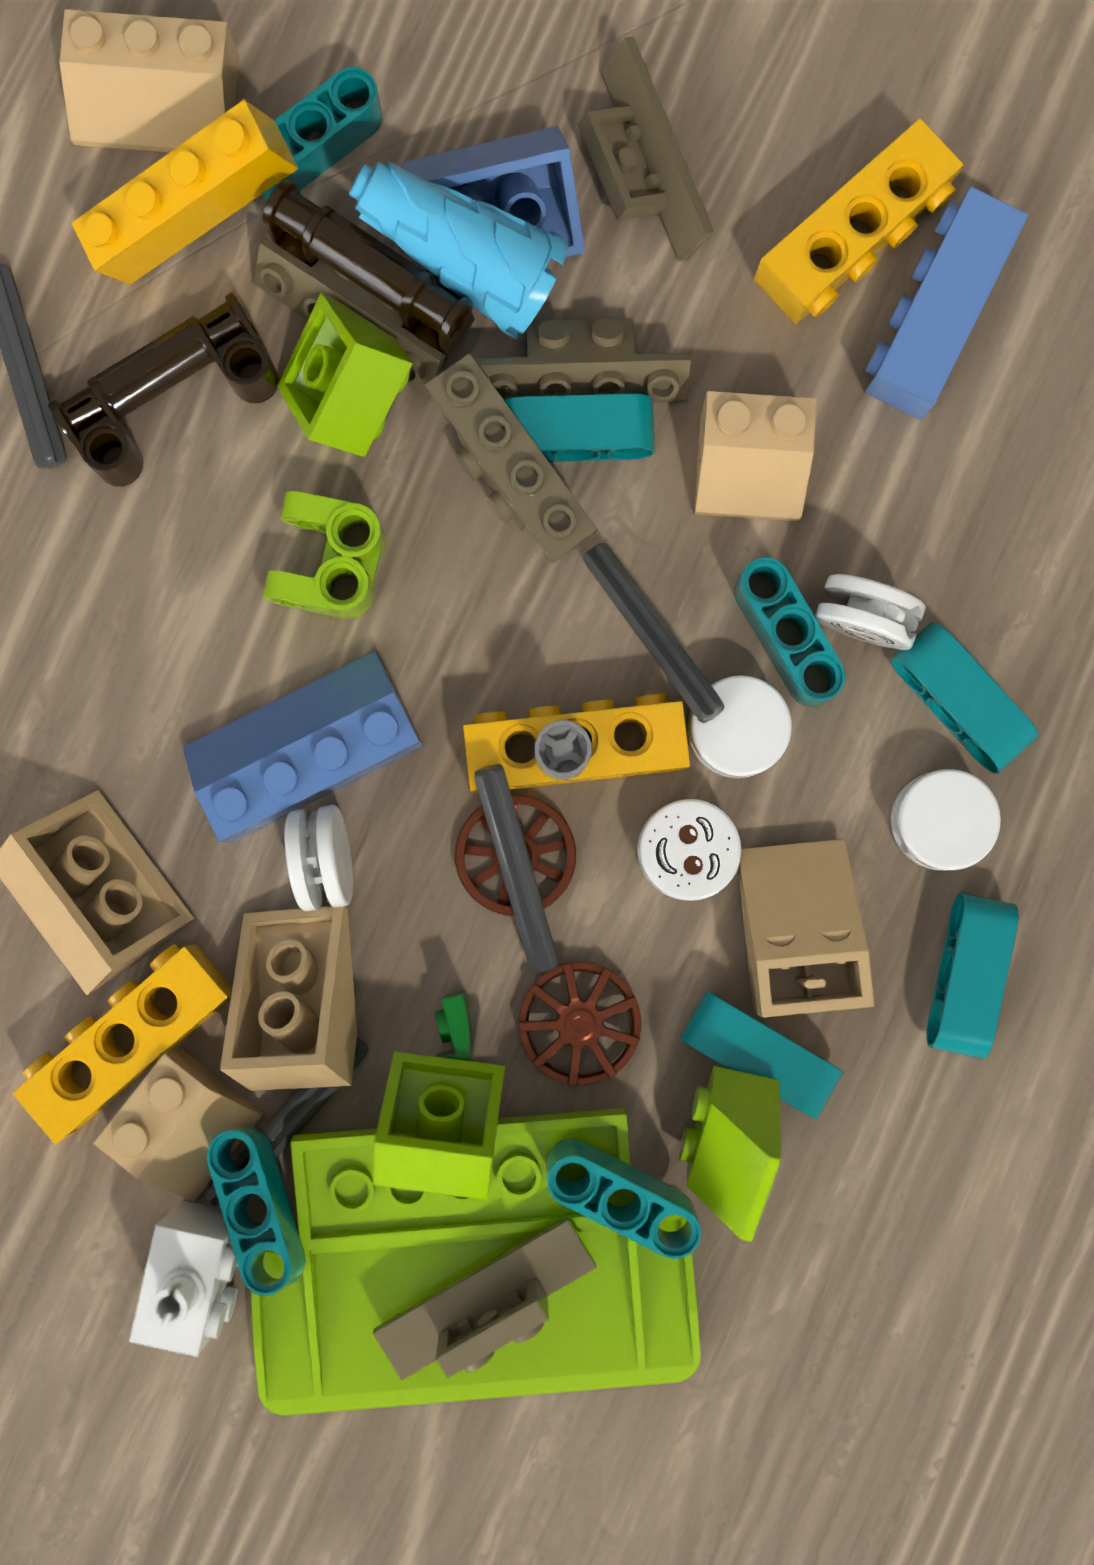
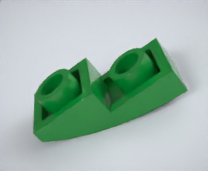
(455, 1026)

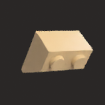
(754, 455)
(170, 1123)

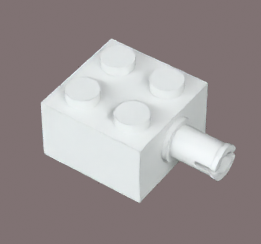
(186, 1281)

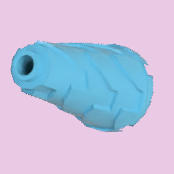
(463, 242)

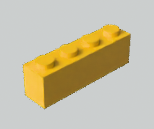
(185, 194)

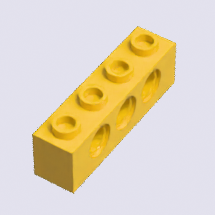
(914, 162)
(660, 721)
(62, 1104)

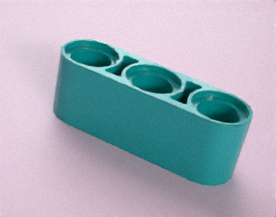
(326, 111)
(588, 426)
(791, 606)
(965, 698)
(972, 975)
(756, 1049)
(635, 1221)
(249, 1238)

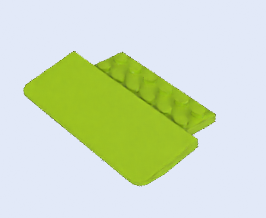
(390, 1248)

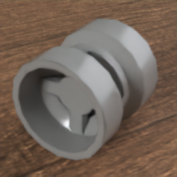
(560, 743)

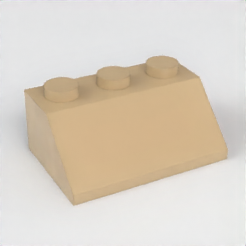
(144, 78)
(91, 890)

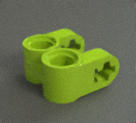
(339, 560)

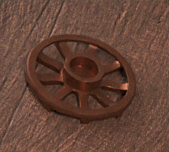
(534, 851)
(580, 1024)

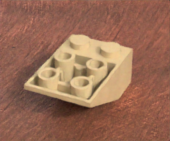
(803, 929)

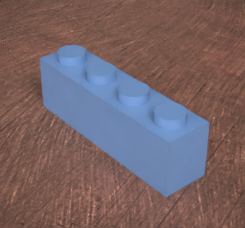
(945, 303)

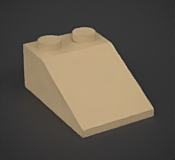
(292, 1002)

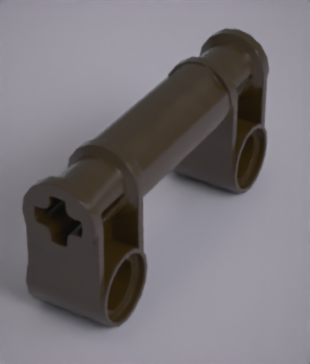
(327, 236)
(95, 413)

